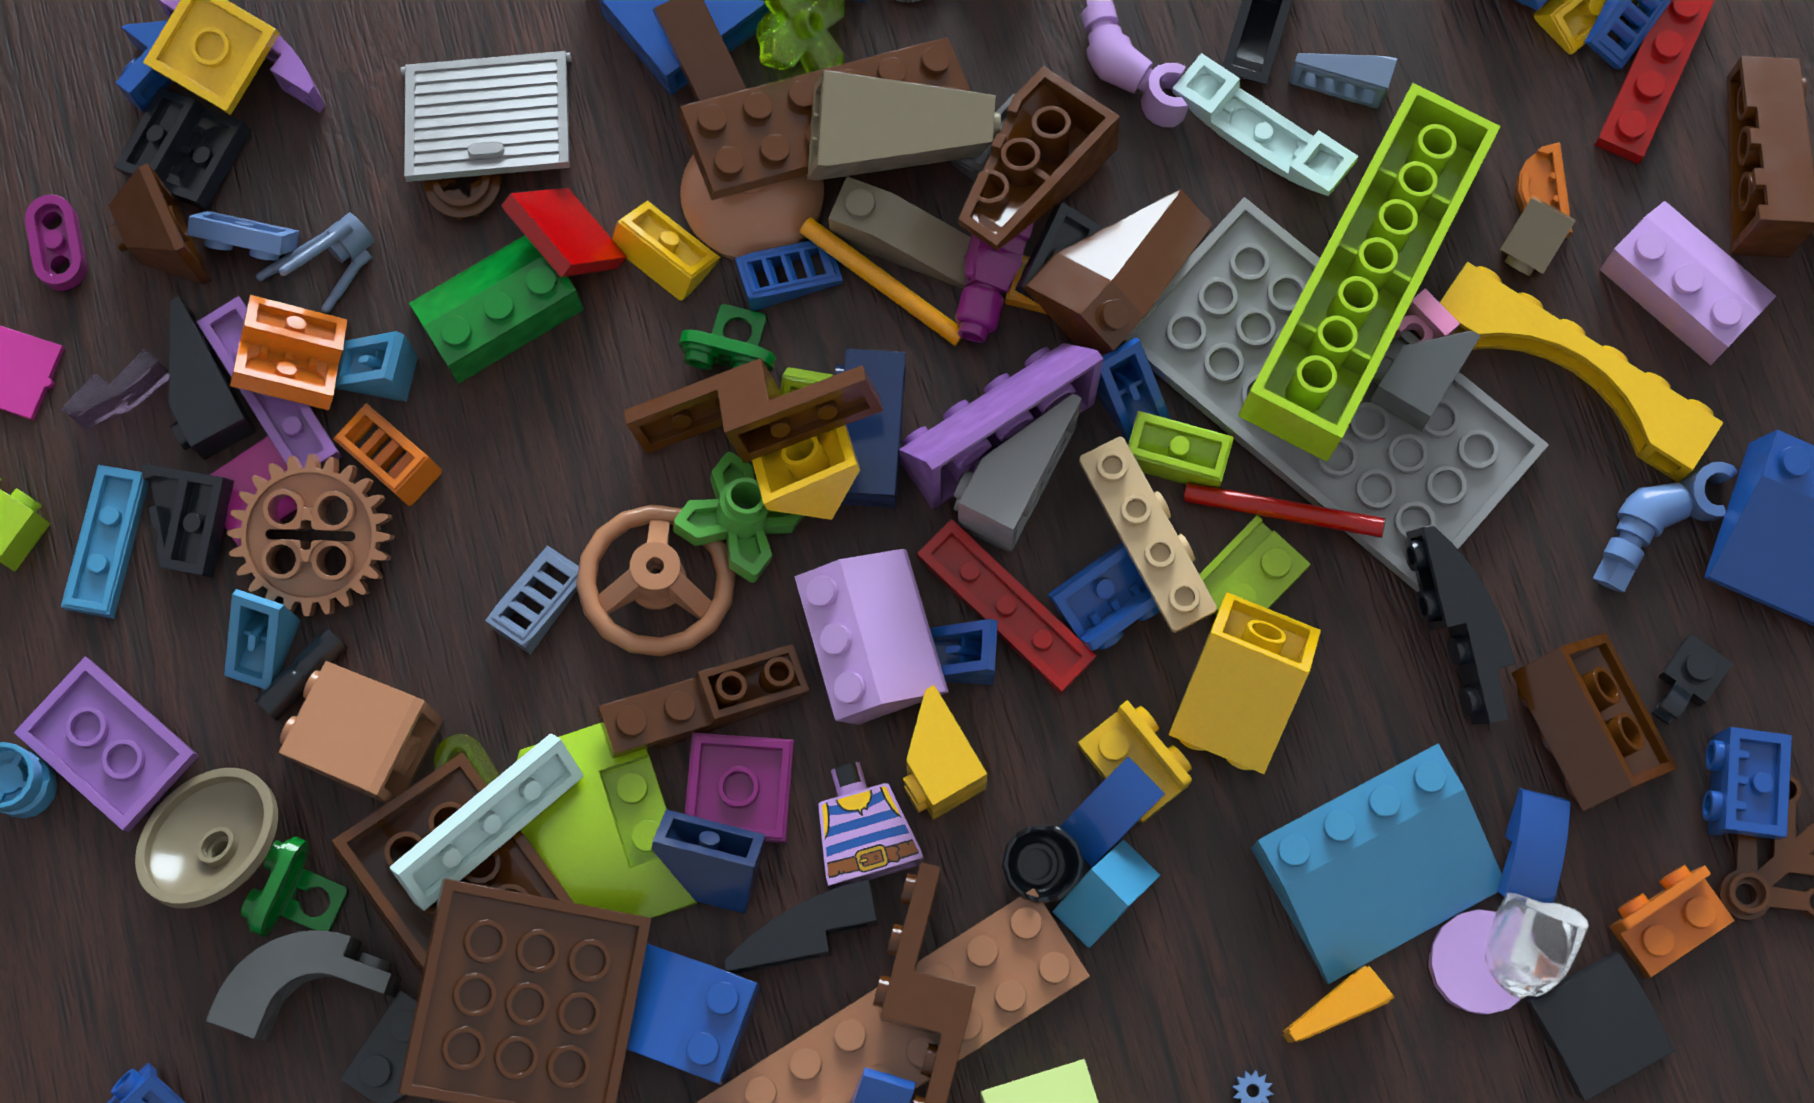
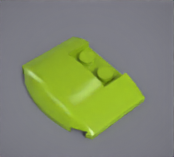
(604, 830)

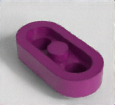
(55, 246)

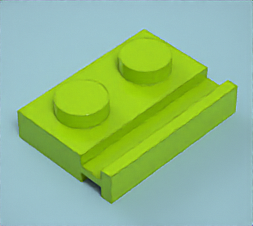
(1254, 567)

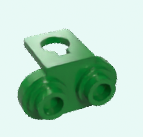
(705, 349)
(276, 899)

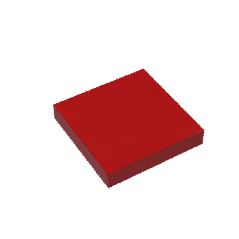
(563, 231)

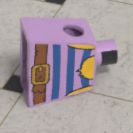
(864, 831)

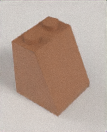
(360, 732)

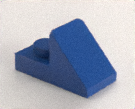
(138, 80)

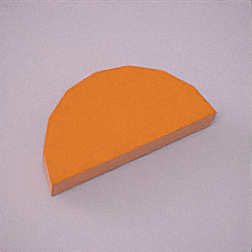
(1544, 179)

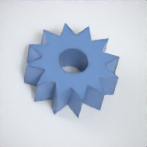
(1253, 1079)

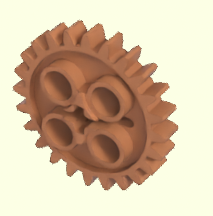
(312, 491)

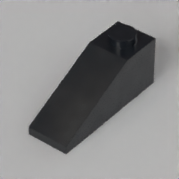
(200, 391)

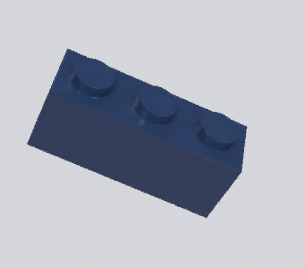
(879, 435)

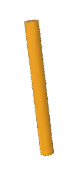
(881, 280)

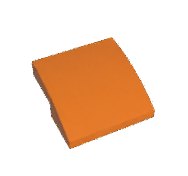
(289, 352)

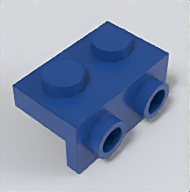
(1104, 599)

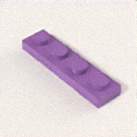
(288, 424)

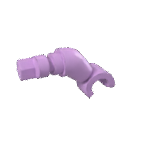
(1125, 67)

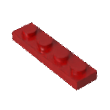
(1652, 79)
(998, 596)

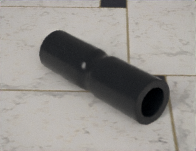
(291, 682)

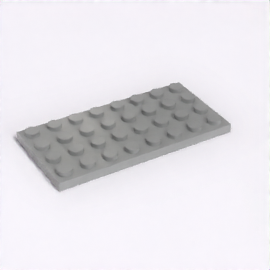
(1215, 335)

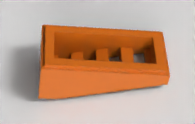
(409, 476)

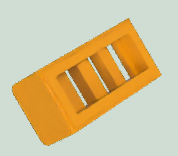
(1351, 998)

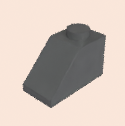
(1421, 376)

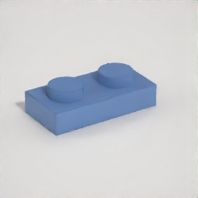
(224, 231)

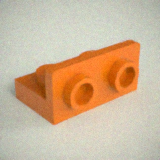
(1670, 922)

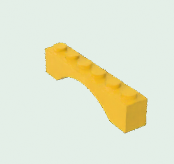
(1660, 423)

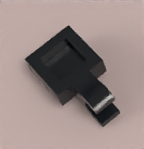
(1692, 675)

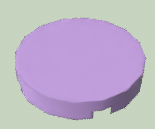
(1460, 965)

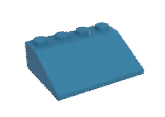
(1380, 863)

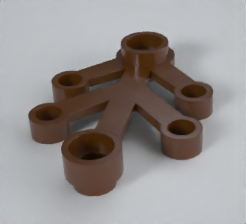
(1788, 856)

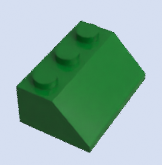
(495, 308)

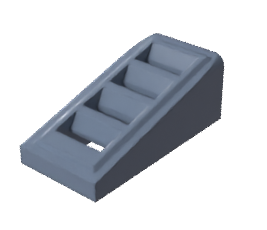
(1348, 77)
(500, 616)

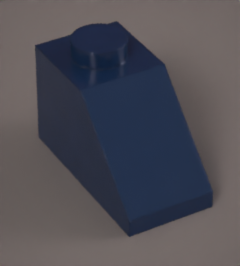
(710, 859)

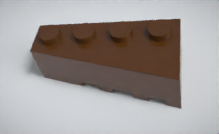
(1768, 157)

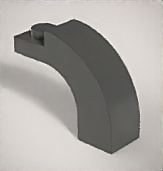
(271, 973)

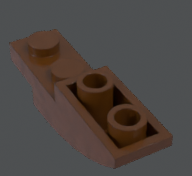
(704, 702)

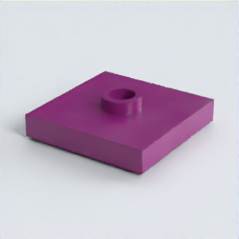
(741, 782)

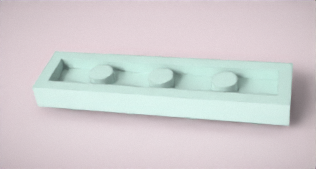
(487, 820)

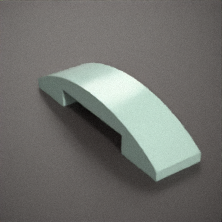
(1260, 131)

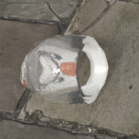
(1532, 944)

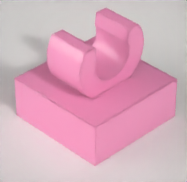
(1427, 318)

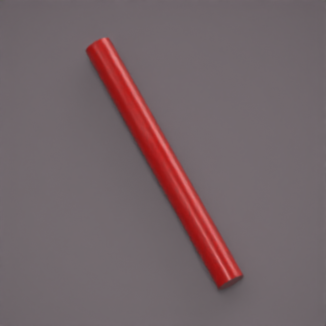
(1285, 510)

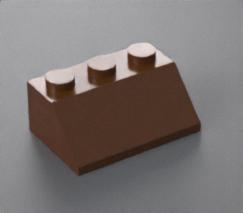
(1593, 721)

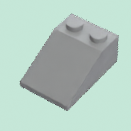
(1010, 479)

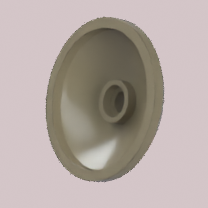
(206, 838)

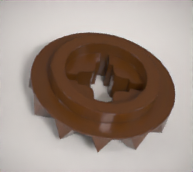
(456, 204)

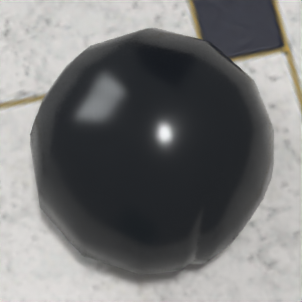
(1042, 860)

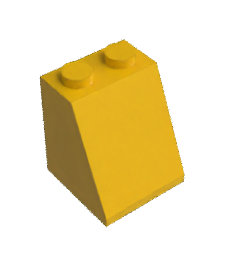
(1245, 683)

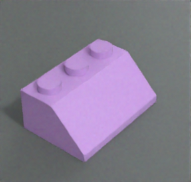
(1686, 282)
(870, 635)

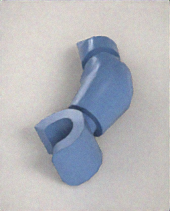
(1650, 512)

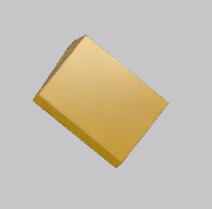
(809, 475)

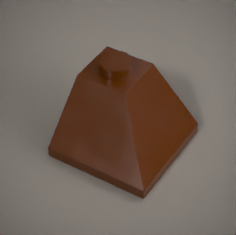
(154, 227)

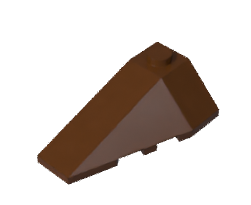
(1039, 157)
(1117, 274)

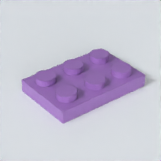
(106, 744)

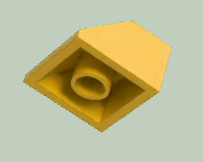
(941, 760)

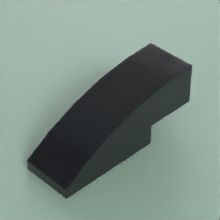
(1256, 39)
(803, 930)

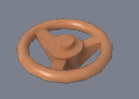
(653, 582)

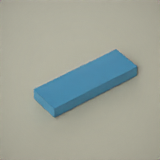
(105, 542)

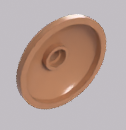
(749, 219)

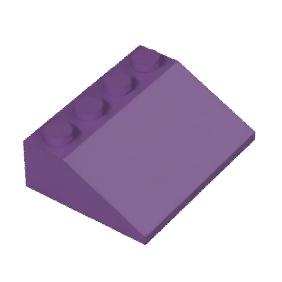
(970, 431)

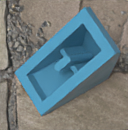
(377, 366)
(258, 638)
(1105, 893)

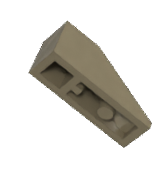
(898, 232)

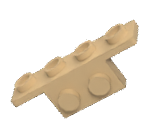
(1147, 534)

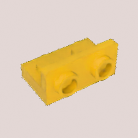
(1132, 735)

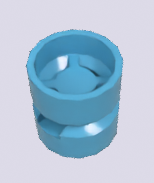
(25, 782)

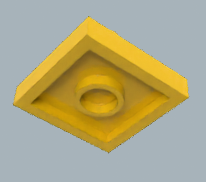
(212, 50)

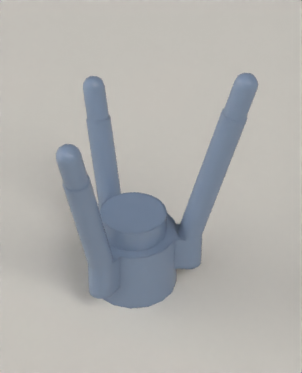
(343, 240)

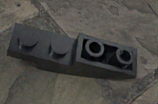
(1457, 599)

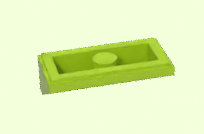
(1179, 450)

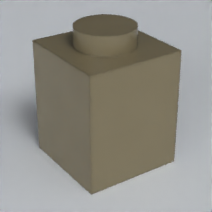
(1536, 237)

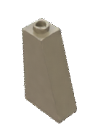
(893, 124)

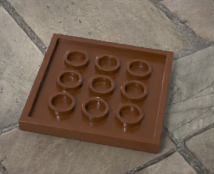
(523, 999)

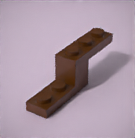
(753, 410)
(923, 999)

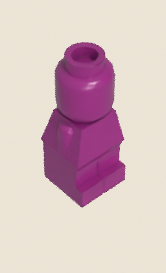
(986, 278)

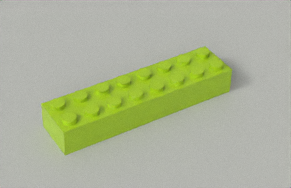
(1369, 273)

